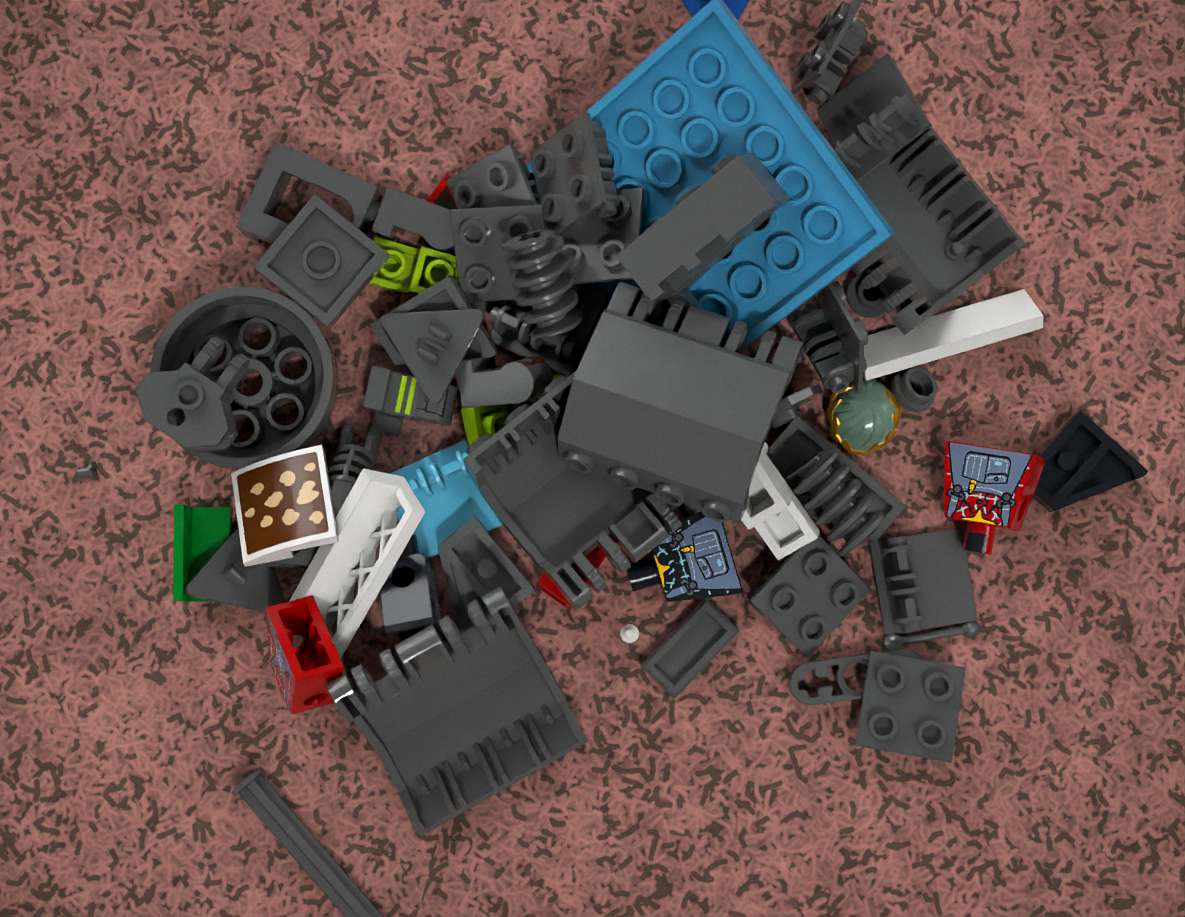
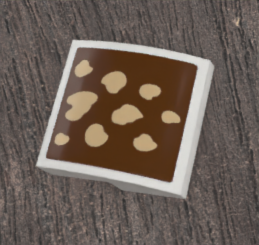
(284, 505)

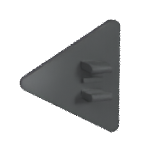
(433, 344)
(231, 583)

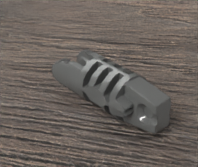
(349, 461)

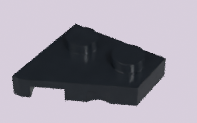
(1082, 464)

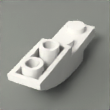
(777, 511)

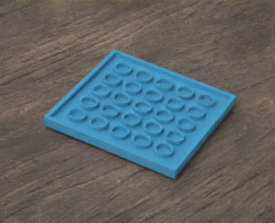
(719, 96)

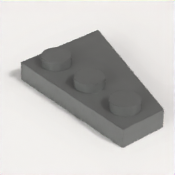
(801, 442)

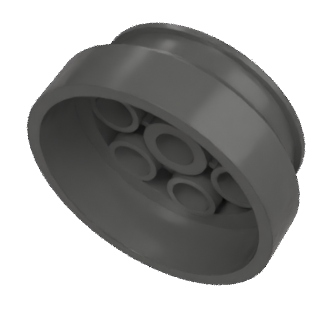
(233, 317)

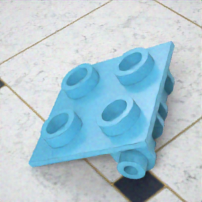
(446, 497)

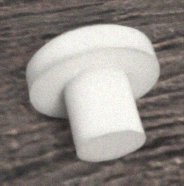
(629, 633)

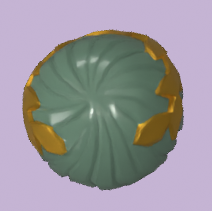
(863, 419)

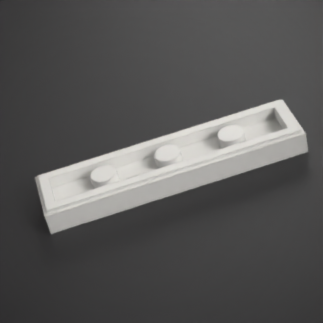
(951, 333)

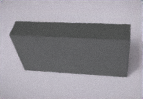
(689, 648)

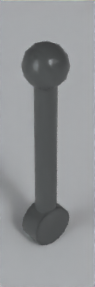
(894, 642)

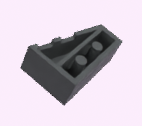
(703, 227)

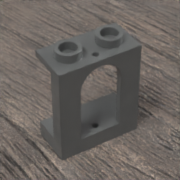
(282, 164)

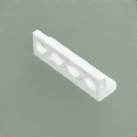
(362, 524)

